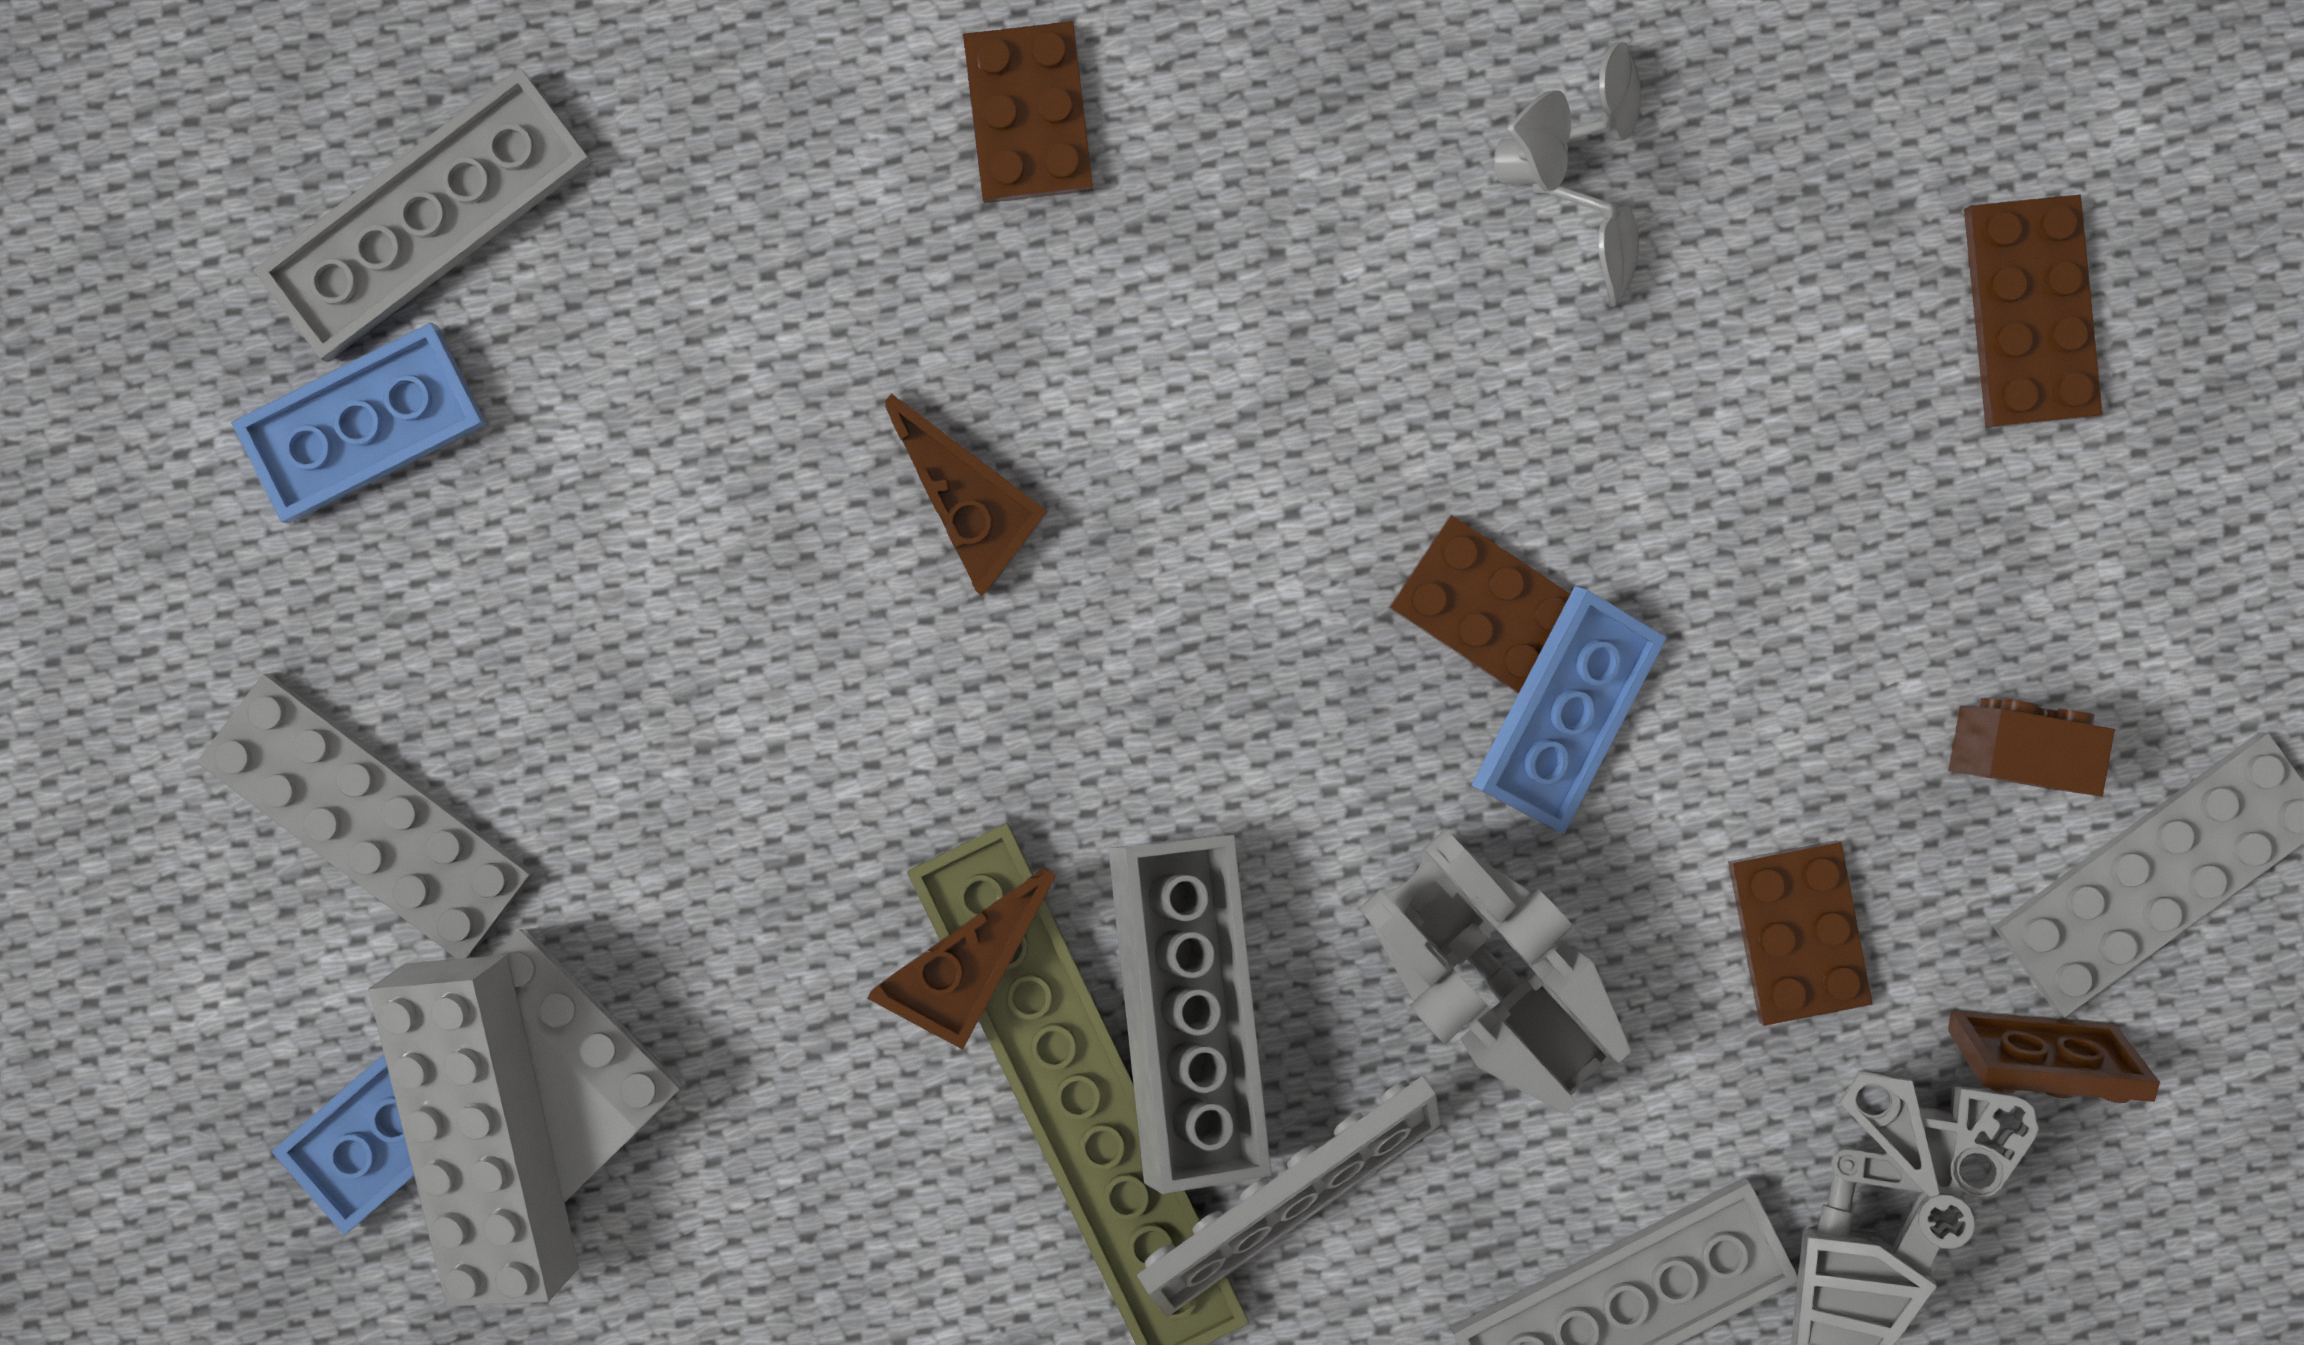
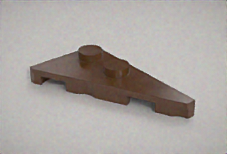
(978, 507)
(957, 976)

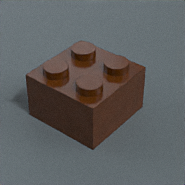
(2032, 746)

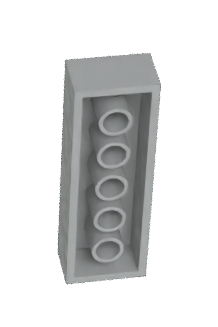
(1189, 1013)
(475, 1130)

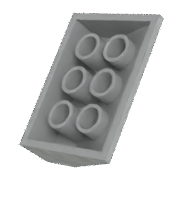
(587, 1065)

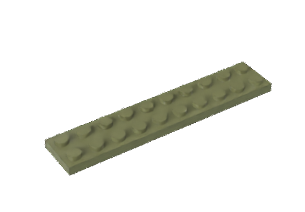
(1075, 1093)

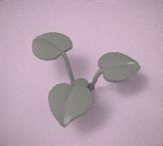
(1540, 158)

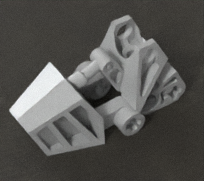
(1545, 1028)
(1860, 1283)

